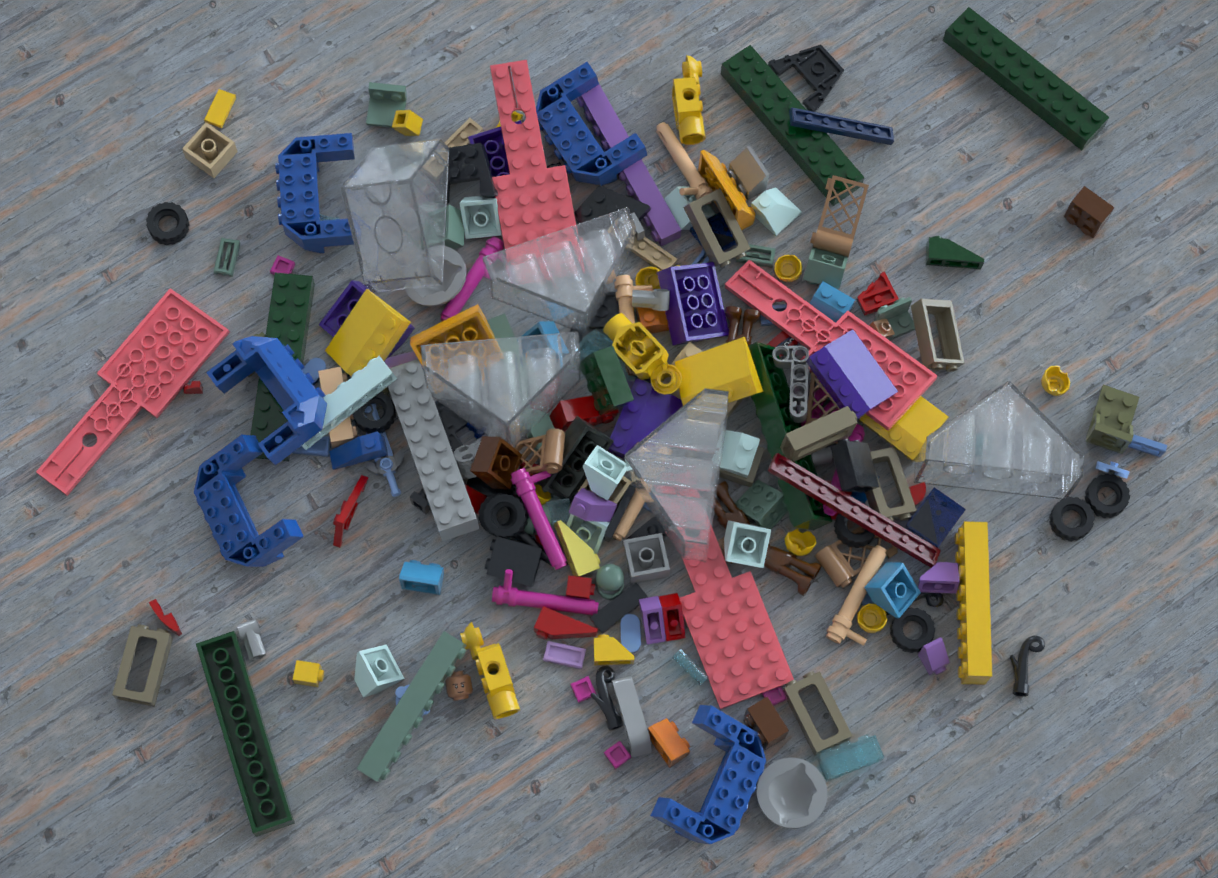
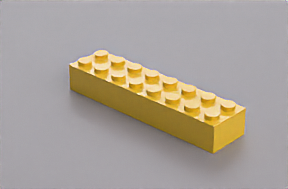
(973, 603)

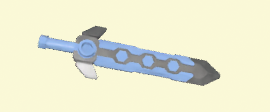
(385, 465)

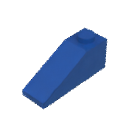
(359, 450)

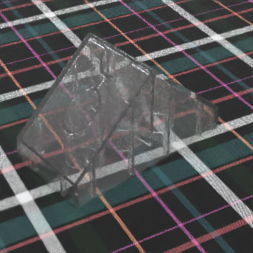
(399, 214)
(563, 272)
(503, 382)
(1001, 448)
(680, 471)

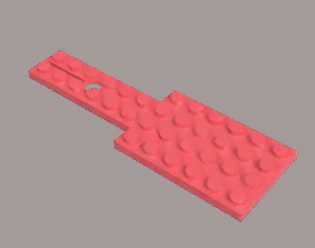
(532, 197)
(817, 330)
(141, 374)
(732, 631)

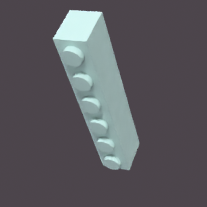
(353, 395)

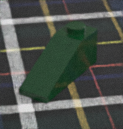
(950, 254)

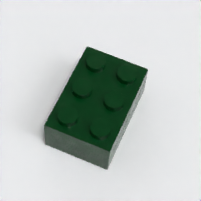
(606, 380)

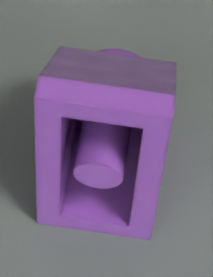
(592, 507)
(940, 578)
(652, 619)
(934, 657)

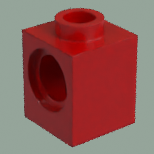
(580, 587)

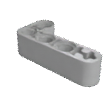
(797, 384)
(632, 716)

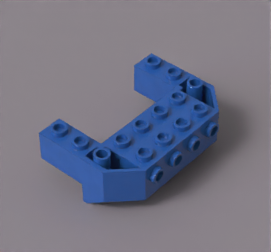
(573, 139)
(299, 191)
(286, 381)
(227, 512)
(730, 788)

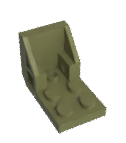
(1113, 420)

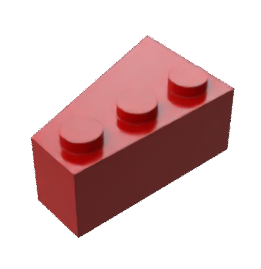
(583, 407)

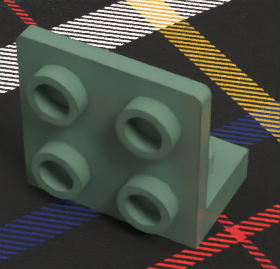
(384, 102)
(897, 316)
(763, 504)

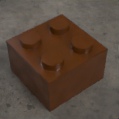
(1088, 212)
(495, 462)
(767, 722)

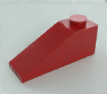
(559, 626)

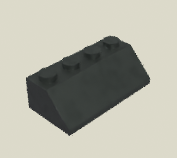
(579, 443)

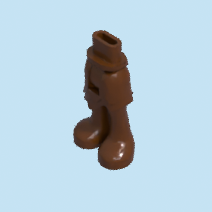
(749, 318)
(735, 513)
(780, 561)

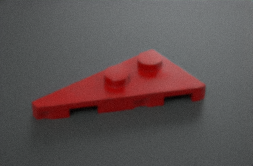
(348, 508)

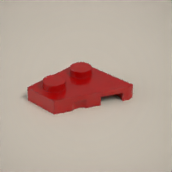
(877, 295)

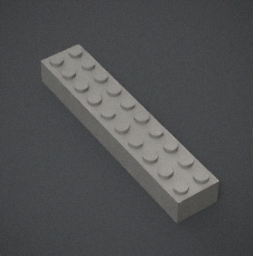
(431, 452)

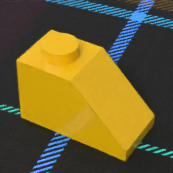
(610, 652)

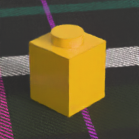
(407, 123)
(308, 673)

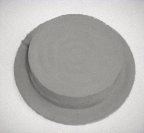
(453, 280)
(792, 793)

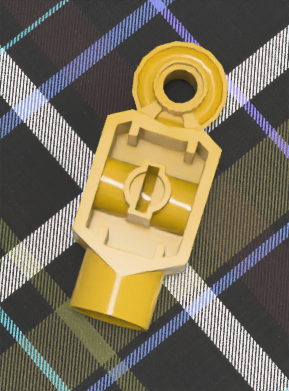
(687, 104)
(642, 353)
(498, 686)

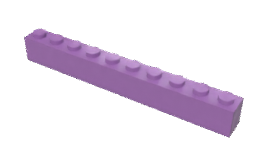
(636, 177)

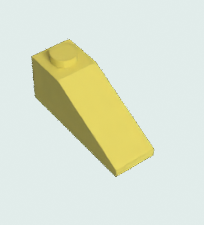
(578, 553)

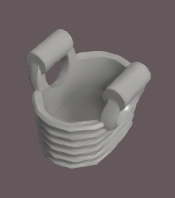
(464, 458)

